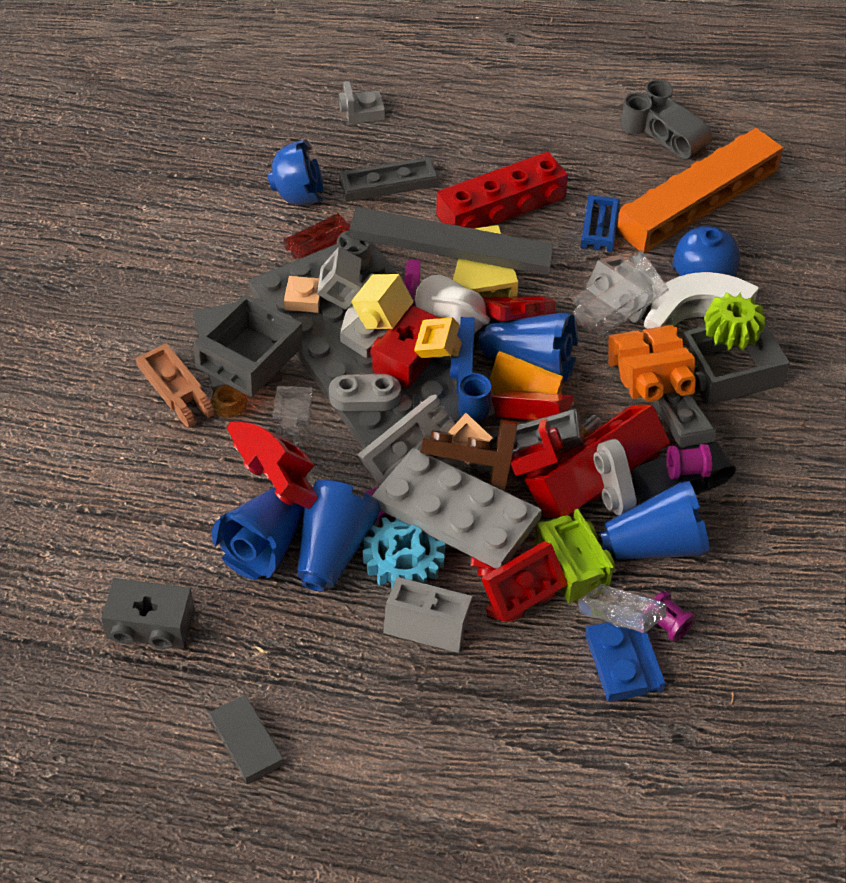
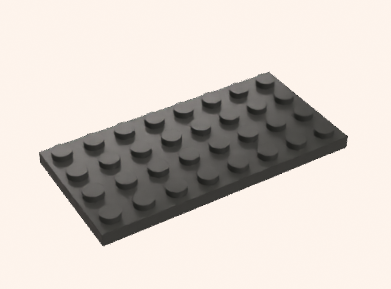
(328, 357)

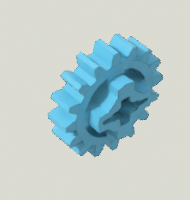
(403, 553)

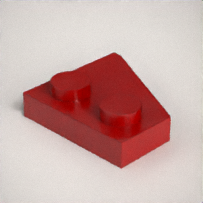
(518, 307)

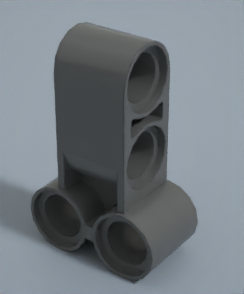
(665, 120)

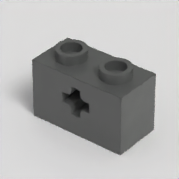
(148, 613)

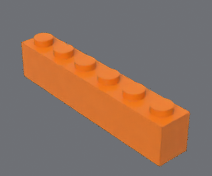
(698, 190)

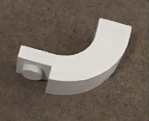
(692, 295)

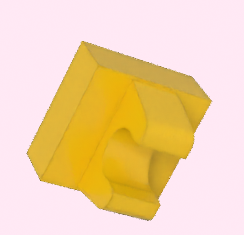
(438, 338)

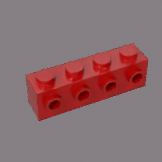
(503, 193)
(575, 477)

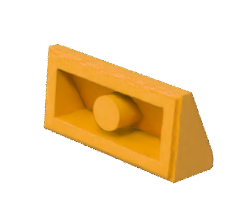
(519, 375)

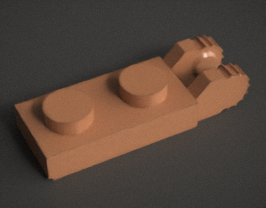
(174, 383)

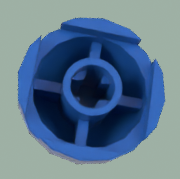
(296, 174)
(707, 251)

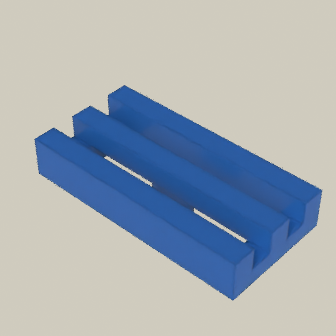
(598, 240)

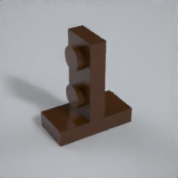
(476, 450)

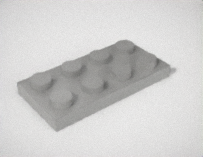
(457, 508)

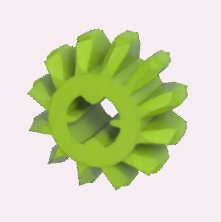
(734, 321)

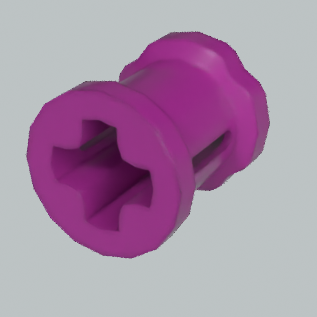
(689, 461)
(677, 621)

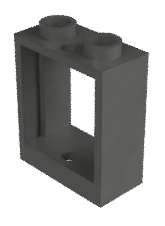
(766, 353)
(234, 369)

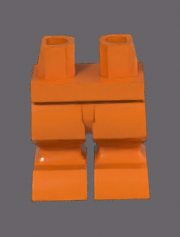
(652, 362)

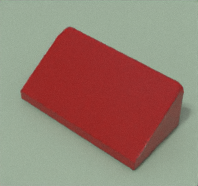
(530, 404)

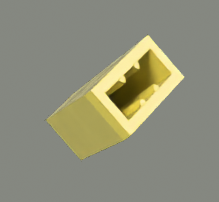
(486, 278)

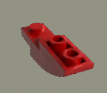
(276, 459)

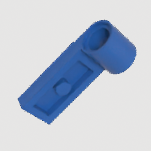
(472, 388)

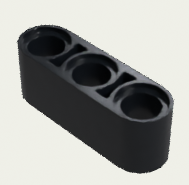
(653, 476)

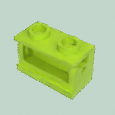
(578, 553)

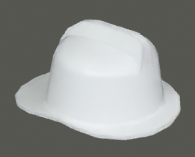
(449, 299)

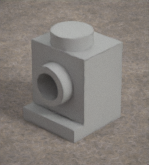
(340, 278)

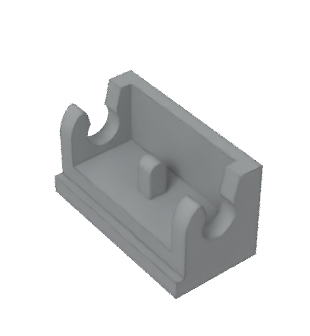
(427, 614)

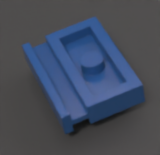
(624, 661)

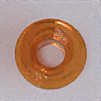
(228, 401)

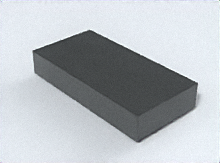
(246, 739)

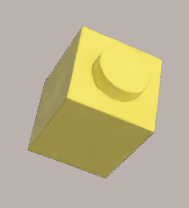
(382, 301)

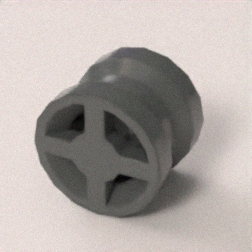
(357, 247)

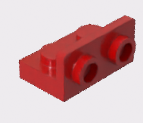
(523, 582)

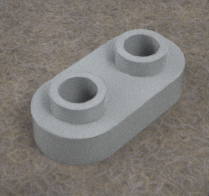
(364, 392)
(616, 476)

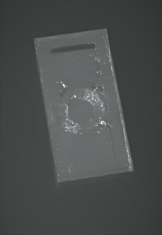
(622, 608)

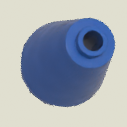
(537, 340)
(659, 527)
(333, 532)
(257, 534)

